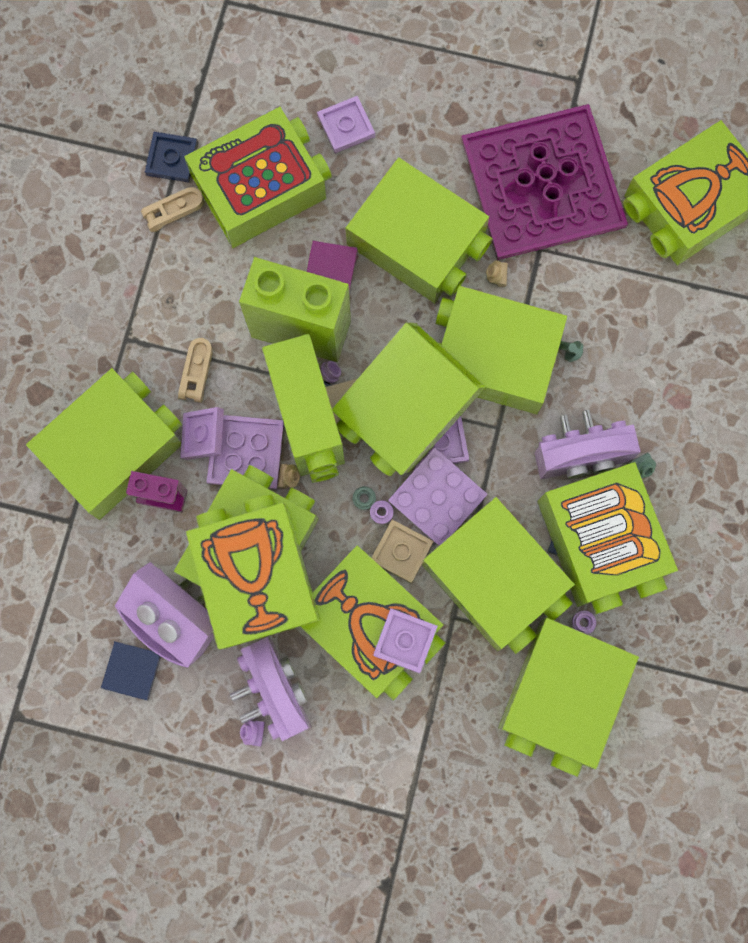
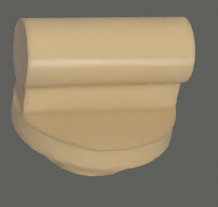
(497, 273)
(288, 476)

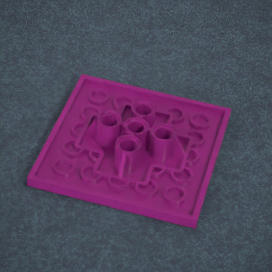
(522, 214)

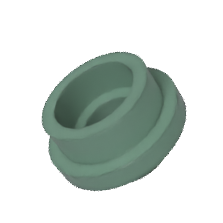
(364, 491)

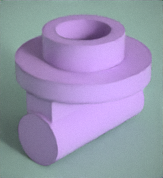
(252, 733)

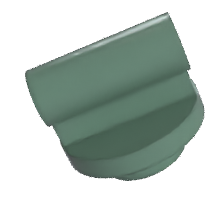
(573, 350)
(645, 465)

